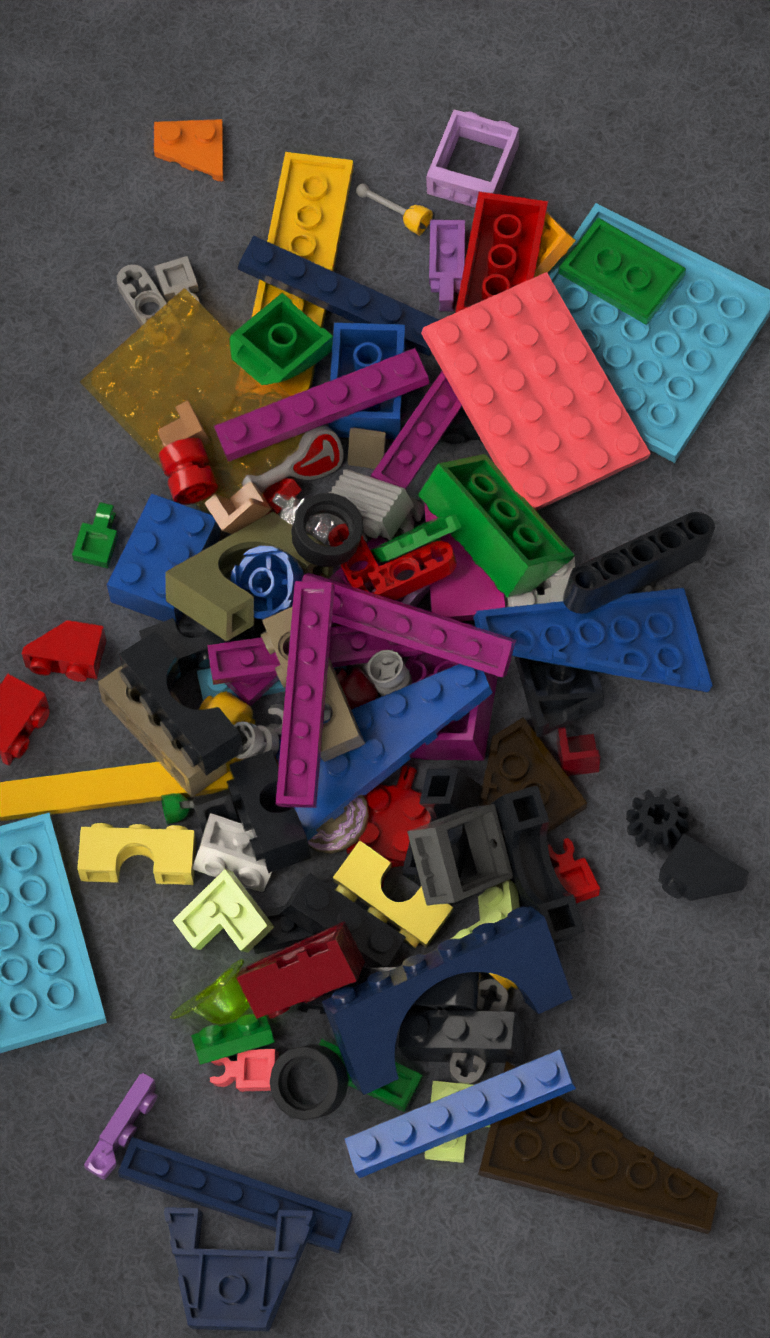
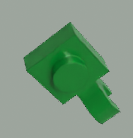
(97, 541)

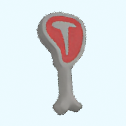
(316, 457)

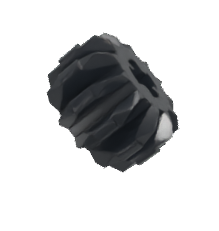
(642, 818)

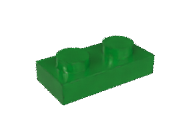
(233, 1038)

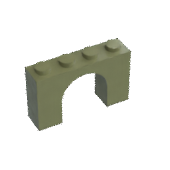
(201, 583)

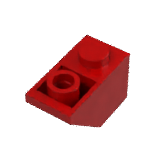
(67, 649)
(20, 712)

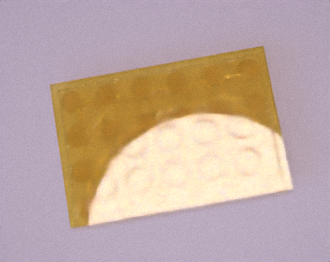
(177, 359)

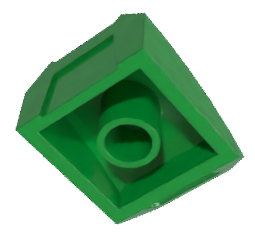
(279, 342)

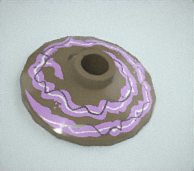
(343, 831)

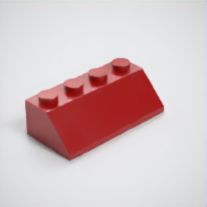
(501, 246)

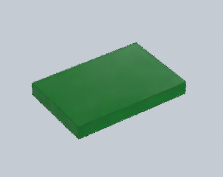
(622, 271)

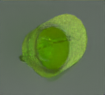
(220, 1001)

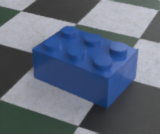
(356, 348)
(161, 539)

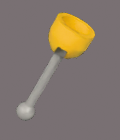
(412, 216)

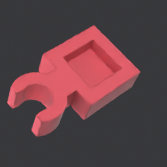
(250, 1070)

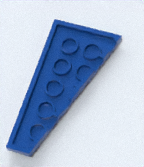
(632, 637)
(391, 732)

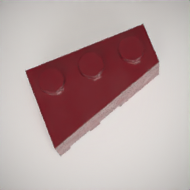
(301, 972)

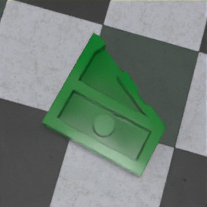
(416, 537)

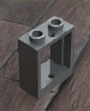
(436, 860)

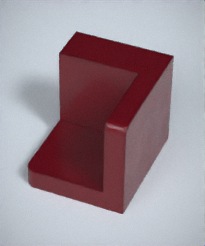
(577, 753)

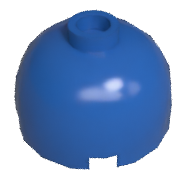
(269, 577)

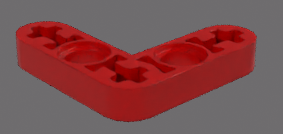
(384, 577)

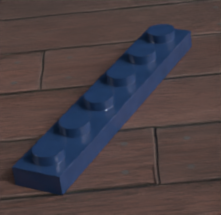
(332, 291)
(229, 1192)

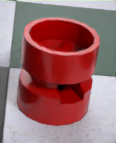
(186, 466)

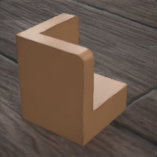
(185, 427)
(239, 510)

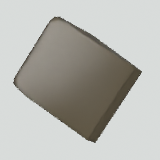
(366, 447)

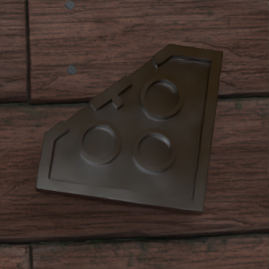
(522, 761)

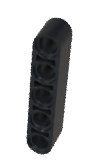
(638, 562)
(451, 994)

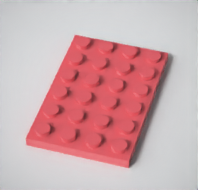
(535, 392)

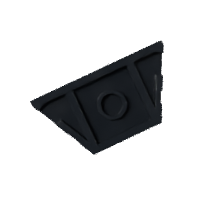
(558, 693)

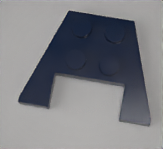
(235, 1286)

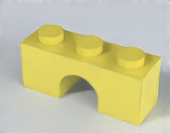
(106, 848)
(362, 878)

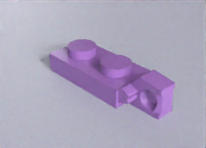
(446, 259)
(120, 1127)

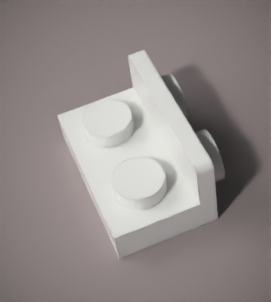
(228, 847)

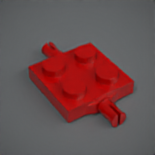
(392, 814)

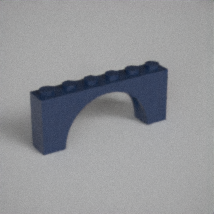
(371, 1013)

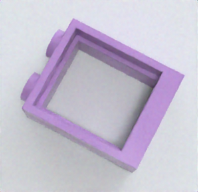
(462, 187)

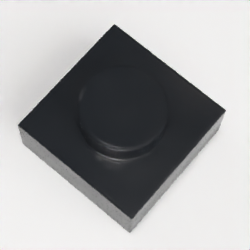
(216, 803)

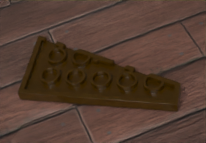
(584, 1159)

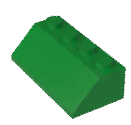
(496, 523)

